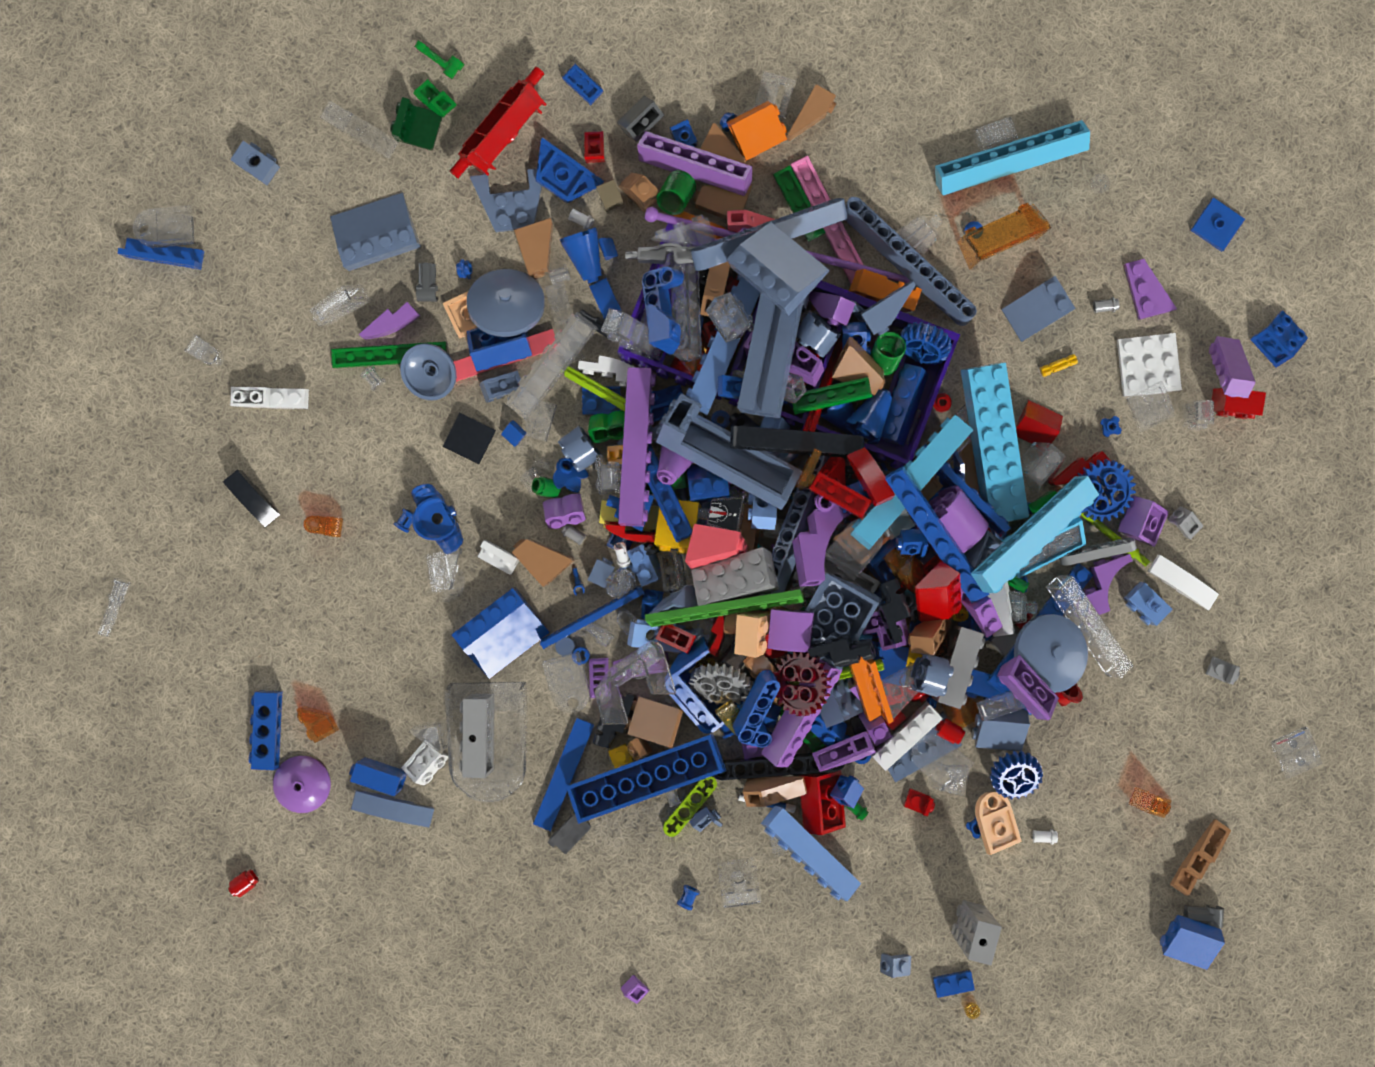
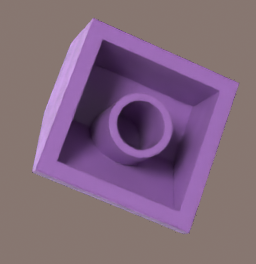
(1143, 520)

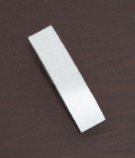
(1183, 582)
(1003, 608)

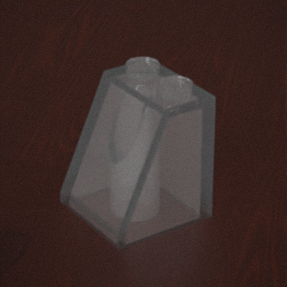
(1041, 465)

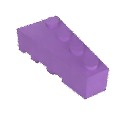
(803, 362)

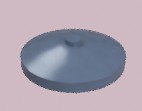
(505, 302)
(1053, 650)

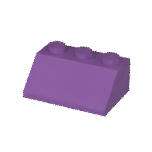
(1028, 688)

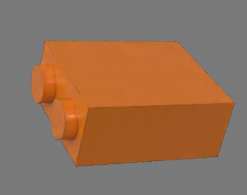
(757, 130)

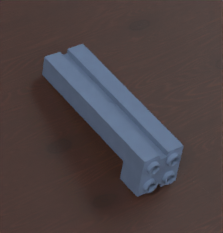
(769, 359)
(709, 447)

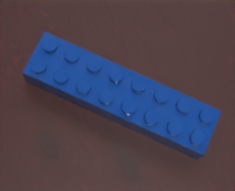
(646, 778)

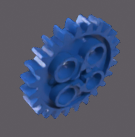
(1119, 482)

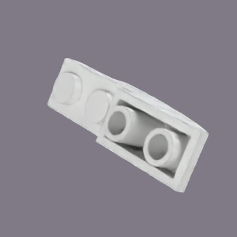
(607, 367)
(269, 397)

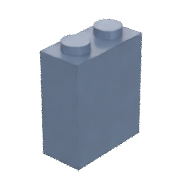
(1003, 732)

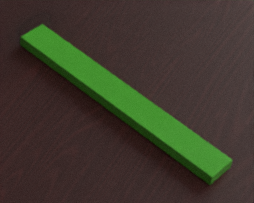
(725, 608)

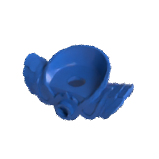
(428, 502)

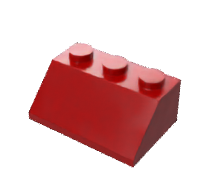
(938, 594)
(820, 810)

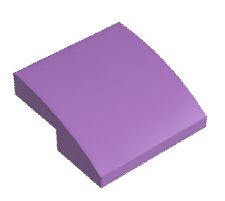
(790, 630)

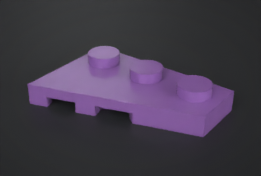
(1147, 292)

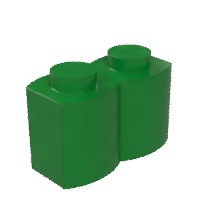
(606, 426)

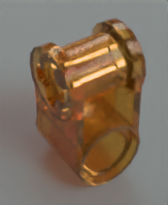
(326, 525)

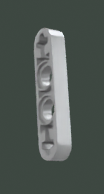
(1099, 551)

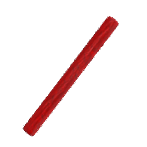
(813, 416)

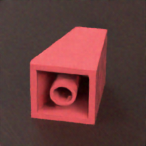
(712, 545)

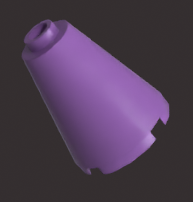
(671, 466)

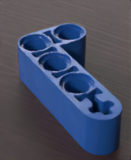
(660, 287)
(748, 723)

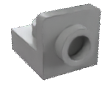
(1186, 522)
(1223, 671)

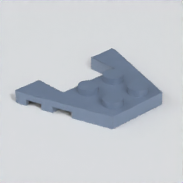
(509, 209)

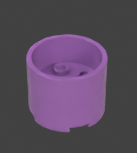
(959, 517)

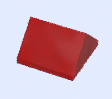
(1038, 424)

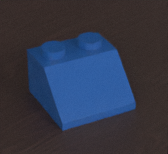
(705, 485)

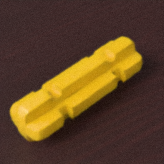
(1058, 365)

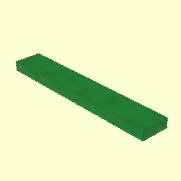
(373, 355)

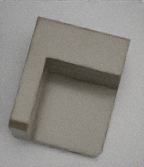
(610, 195)

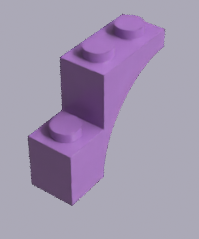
(1103, 573)
(983, 613)

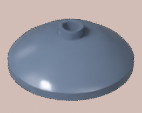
(419, 376)

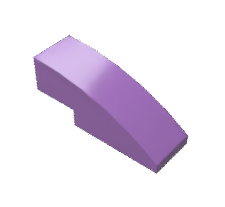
(389, 323)

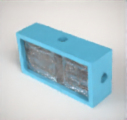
(1064, 543)

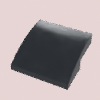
(469, 438)

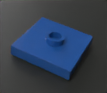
(1217, 224)

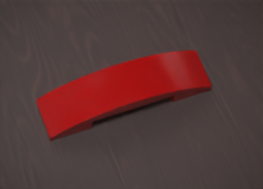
(633, 535)

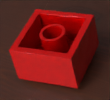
(1238, 406)

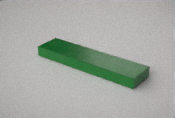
(795, 196)
(833, 395)

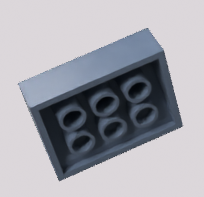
(374, 232)
(777, 267)
(840, 610)

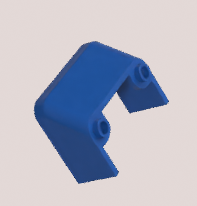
(699, 711)

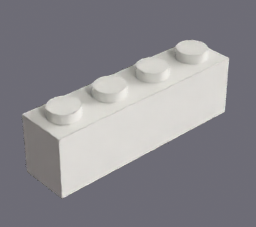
(906, 735)

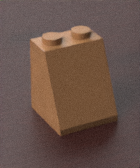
(541, 560)
(654, 721)

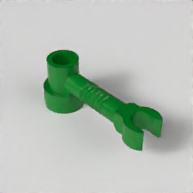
(451, 66)

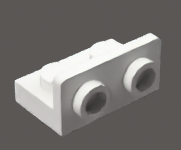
(498, 557)
(424, 764)

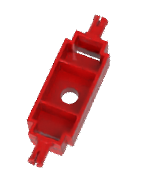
(500, 125)

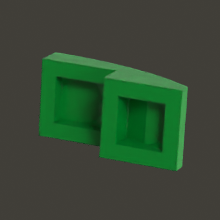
(434, 99)

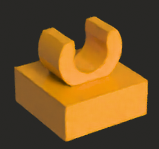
(614, 453)

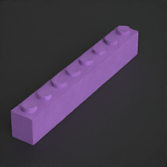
(636, 446)

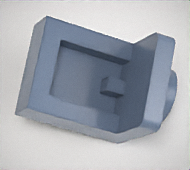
(704, 818)
(895, 965)

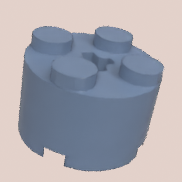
(817, 333)
(579, 448)
(931, 675)

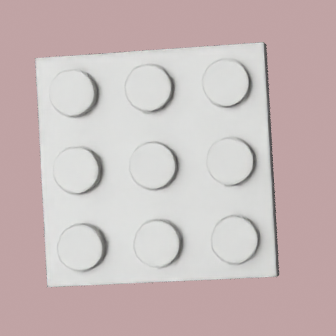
(1147, 362)

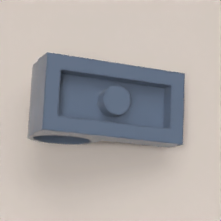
(499, 386)

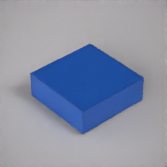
(513, 433)

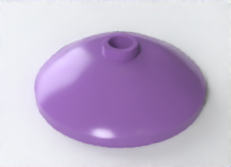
(313, 780)

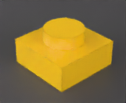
(620, 756)

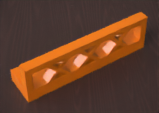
(871, 690)

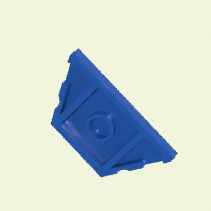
(563, 174)

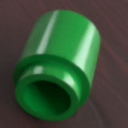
(545, 487)

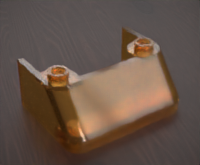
(1003, 234)

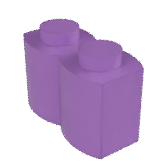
(564, 511)

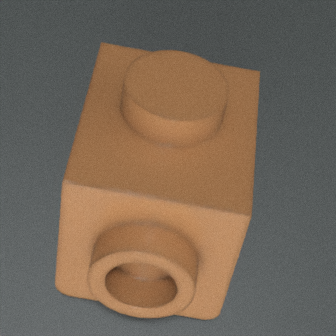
(638, 748)

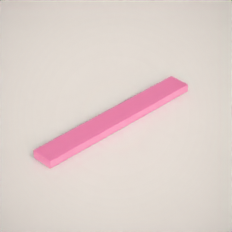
(816, 195)

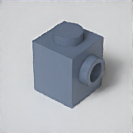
(601, 571)

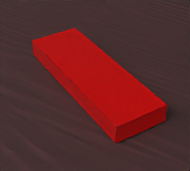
(840, 495)

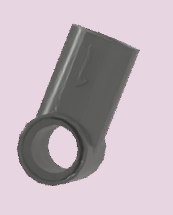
(427, 285)
(1207, 915)

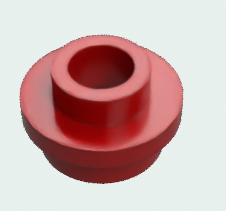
(948, 403)

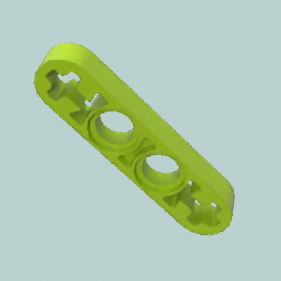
(691, 806)

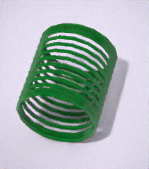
(685, 197)
(897, 351)

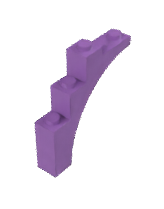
(811, 546)

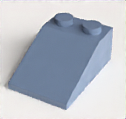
(1038, 308)
(884, 312)

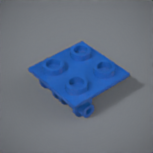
(893, 659)

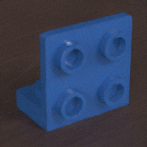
(1280, 339)

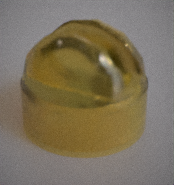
(969, 1009)

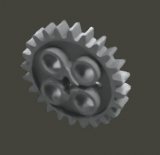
(720, 684)

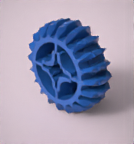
(926, 343)
(1019, 779)

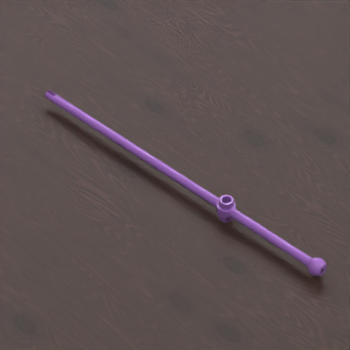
(652, 215)

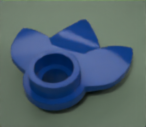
(568, 477)

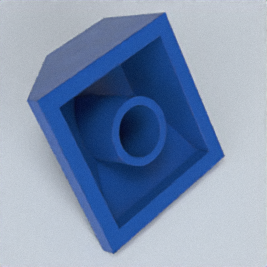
(663, 330)

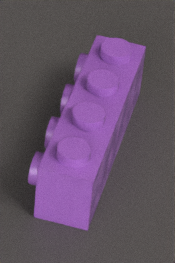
(1232, 367)

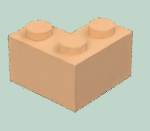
(751, 633)

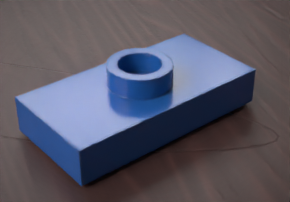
(582, 84)

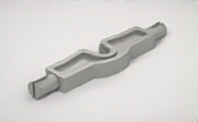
(658, 254)

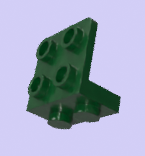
(415, 125)

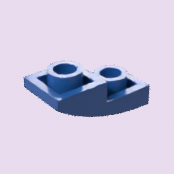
(605, 297)

